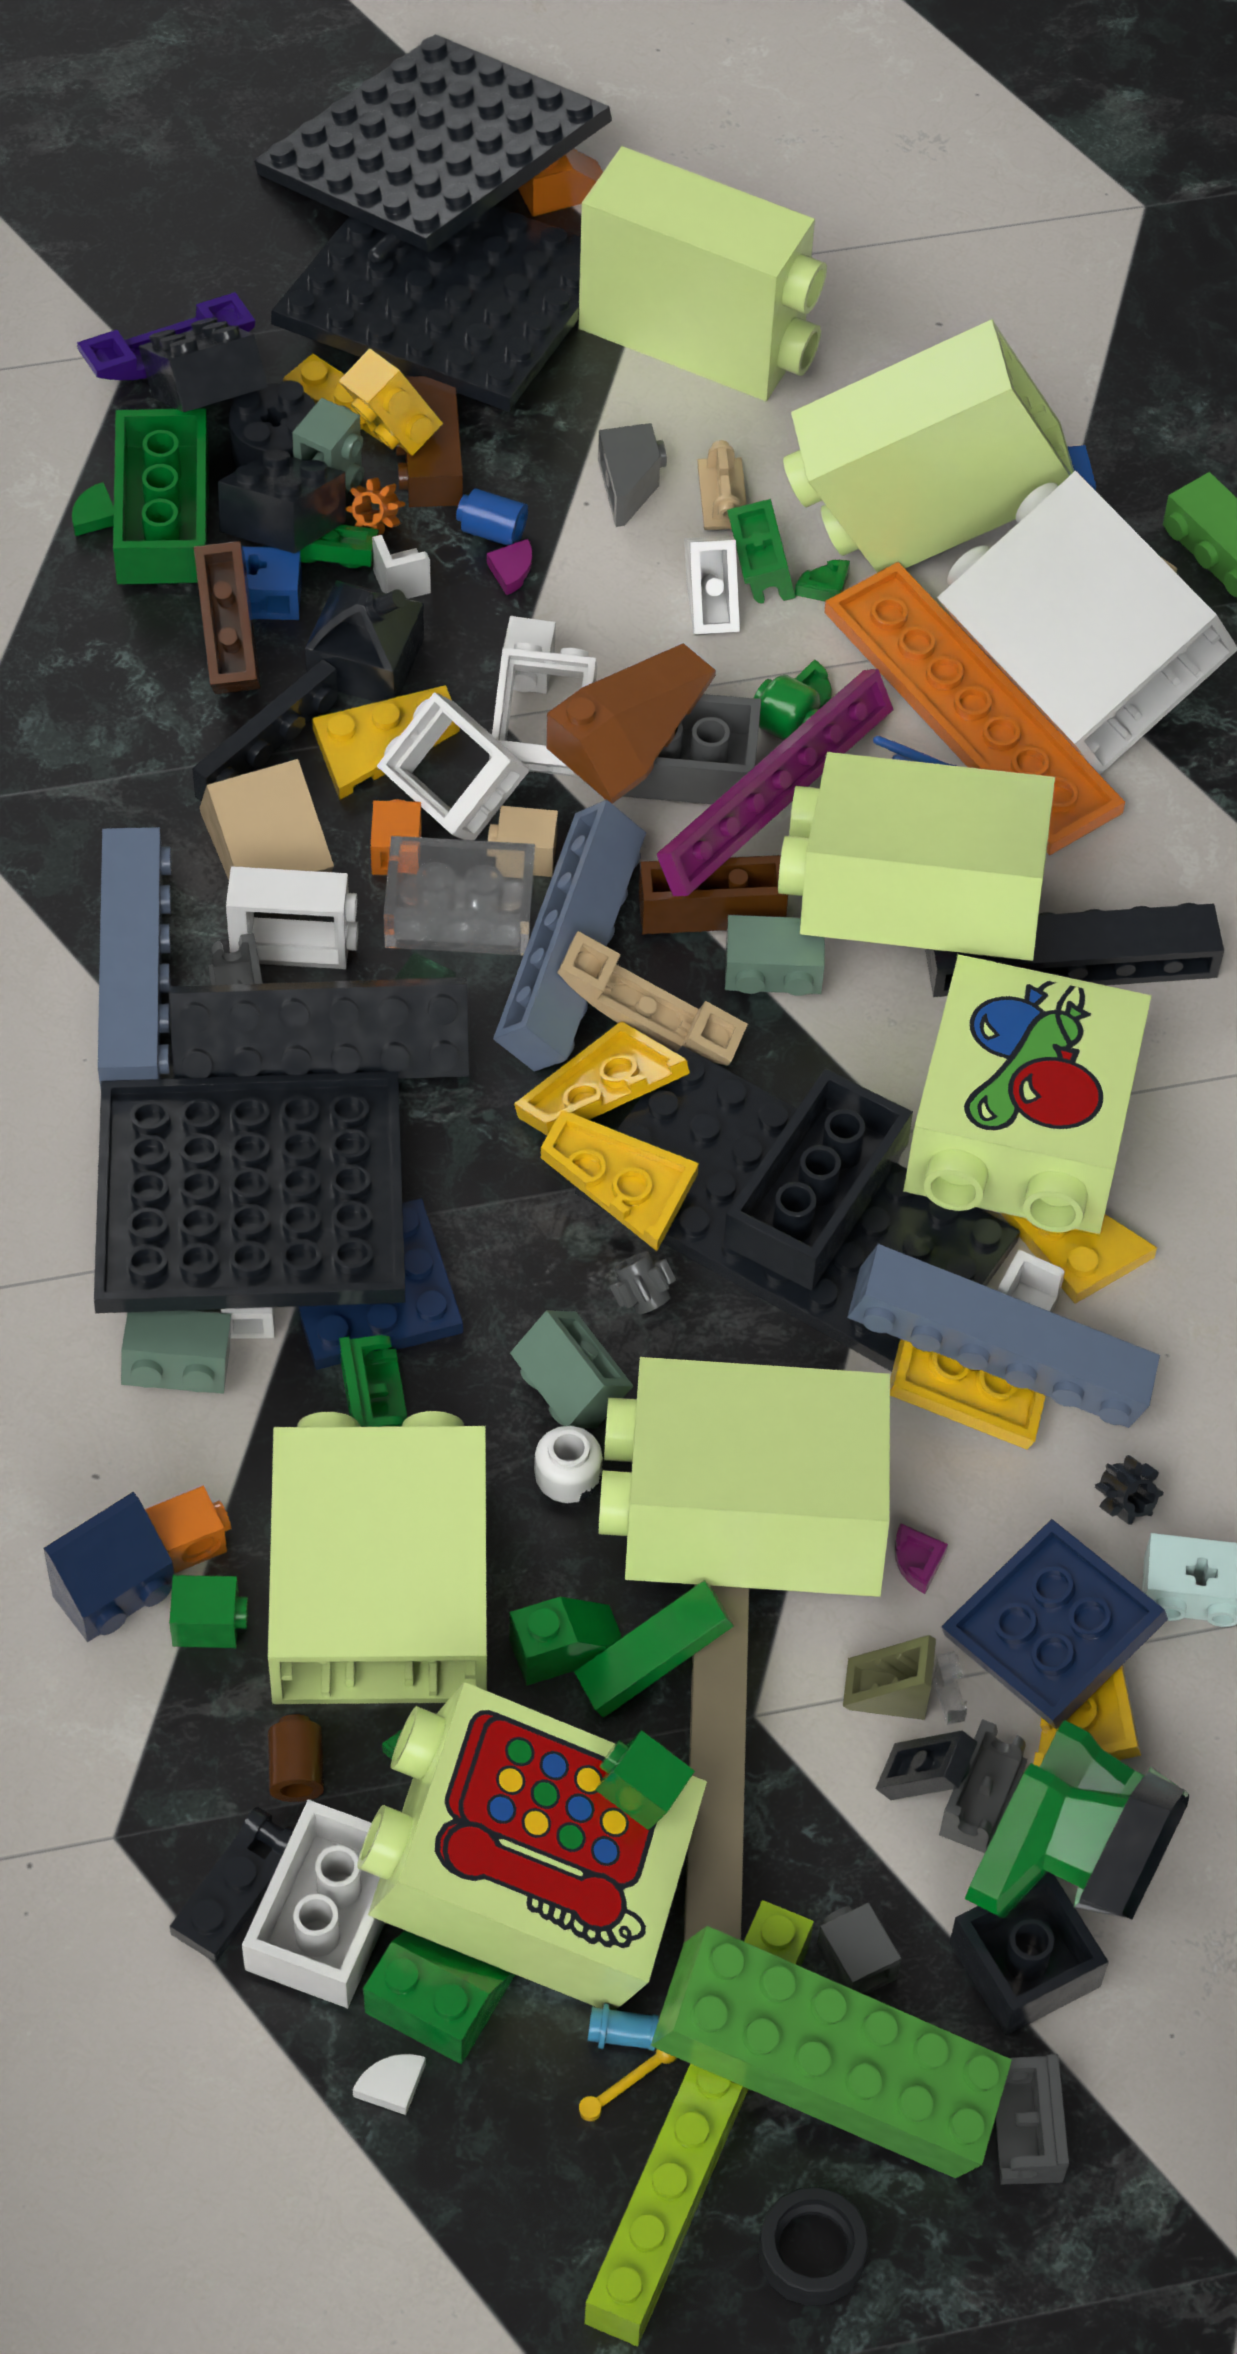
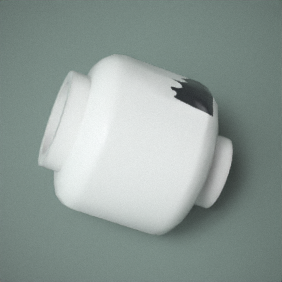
(568, 1464)

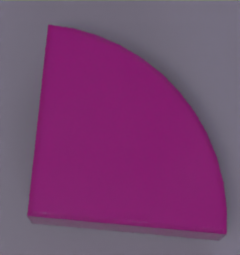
(511, 565)
(918, 1556)

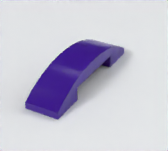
(121, 359)

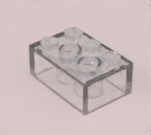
(459, 895)

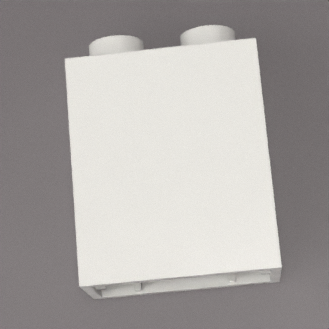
(1086, 620)

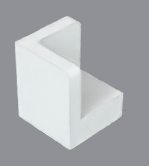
(402, 570)
(1033, 1281)

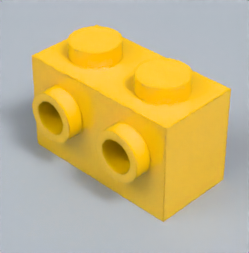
(390, 402)

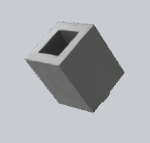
(858, 1949)

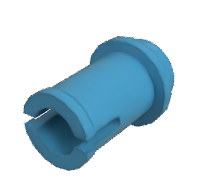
(621, 2028)

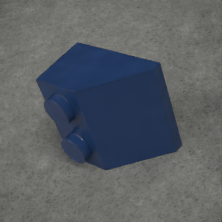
(109, 1568)

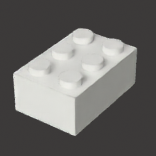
(315, 1911)

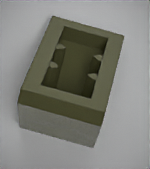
(892, 1679)

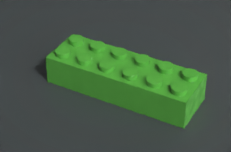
(831, 2052)

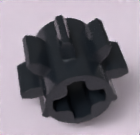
(1129, 1489)

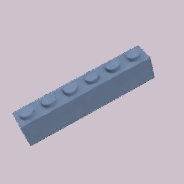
(581, 897)
(132, 955)
(1003, 1336)

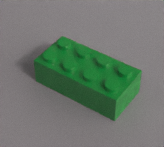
(160, 494)

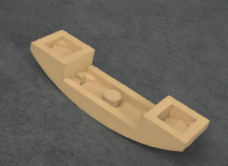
(625, 997)

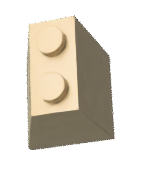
(266, 821)

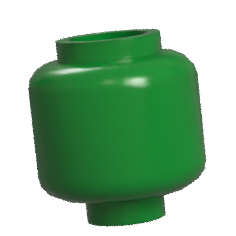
(785, 705)

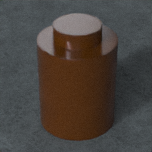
(295, 1759)

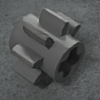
(642, 1282)

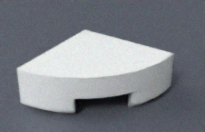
(391, 2082)

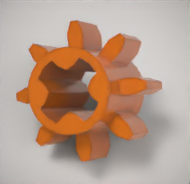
(383, 496)

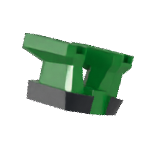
(1083, 1822)

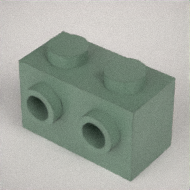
(331, 436)
(772, 956)
(176, 1350)
(570, 1369)

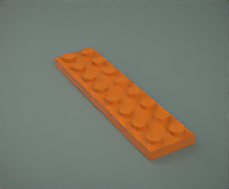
(969, 697)

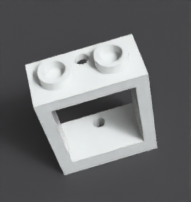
(530, 658)
(485, 792)
(298, 893)

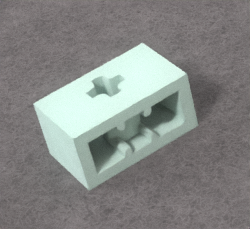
(1175, 1566)

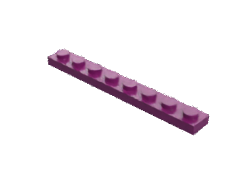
(772, 782)

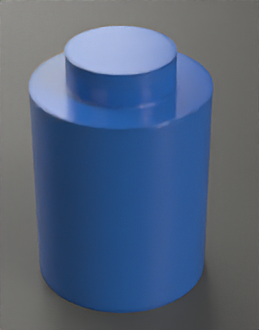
(492, 517)

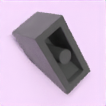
(630, 467)

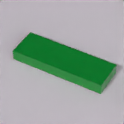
(654, 1648)

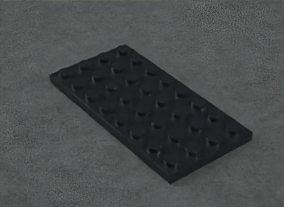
(729, 1131)

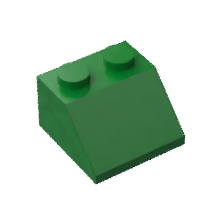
(434, 1994)

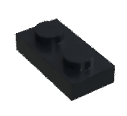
(927, 1765)

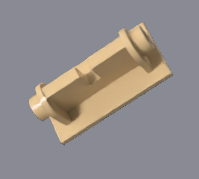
(720, 485)

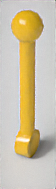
(591, 2106)

